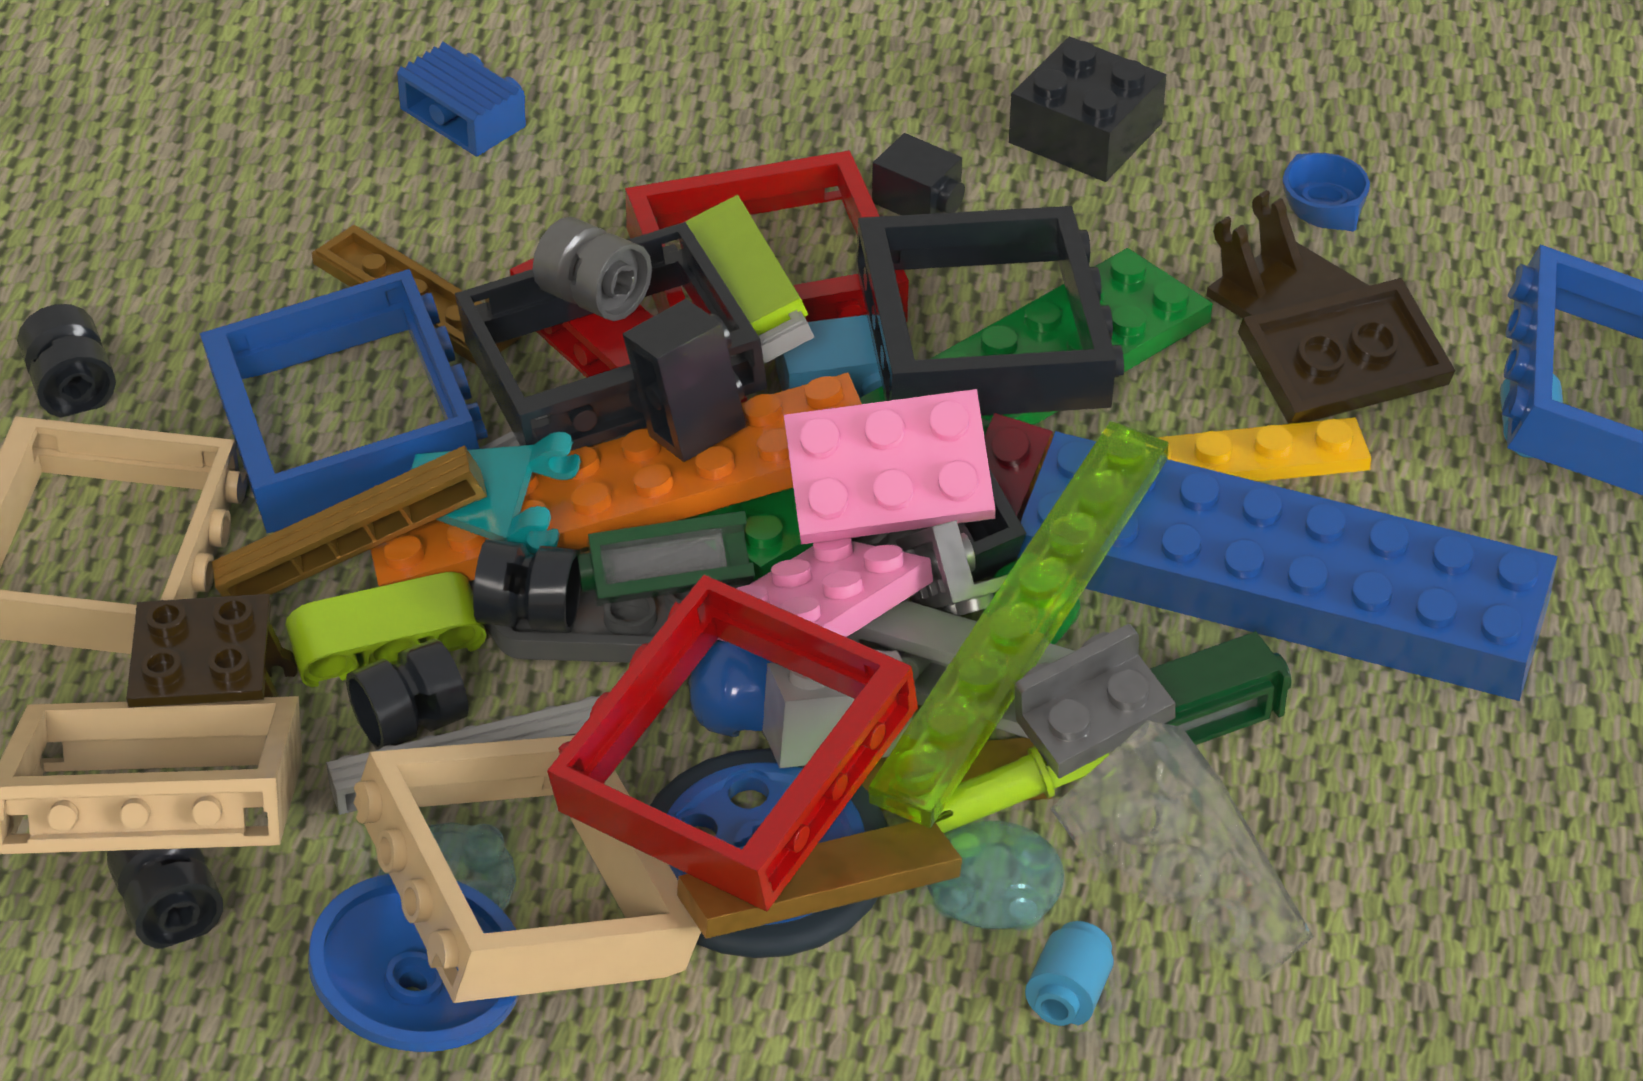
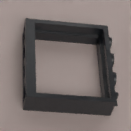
(989, 238)
(609, 401)

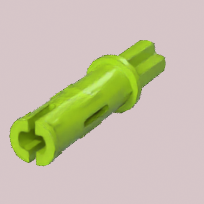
(1005, 788)

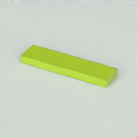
(746, 264)

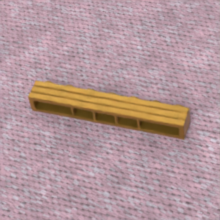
(351, 526)

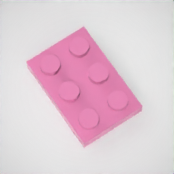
(889, 466)
(843, 583)

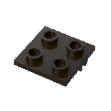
(1281, 273)
(205, 651)

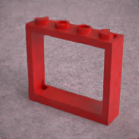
(761, 191)
(816, 797)

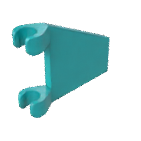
(506, 480)

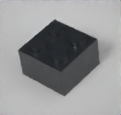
(1087, 108)

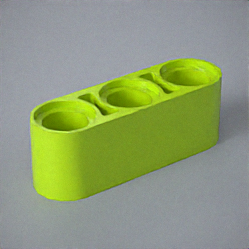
(380, 622)

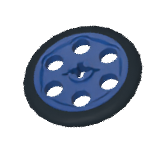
(704, 800)

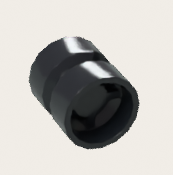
(66, 360)
(550, 586)
(414, 692)
(166, 893)

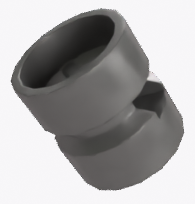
(592, 268)

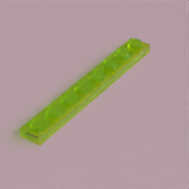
(1017, 625)

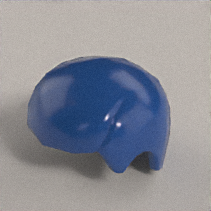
(729, 690)

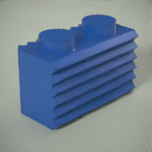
(461, 98)

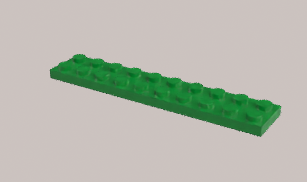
(1147, 316)

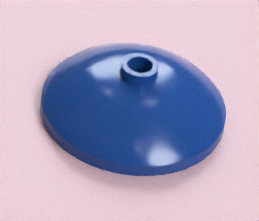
(369, 954)

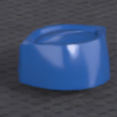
(1326, 190)

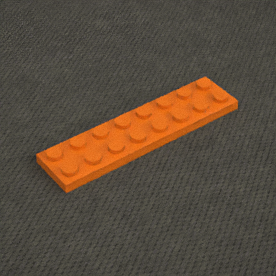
(634, 485)

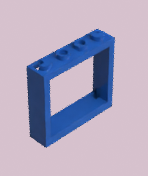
(319, 329)
(1548, 427)

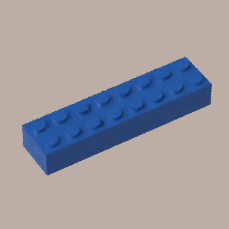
(1319, 573)

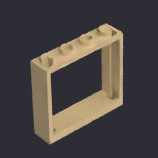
(117, 455)
(149, 807)
(645, 945)

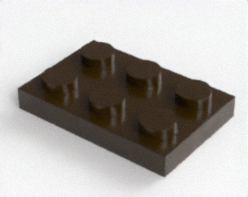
(1346, 351)

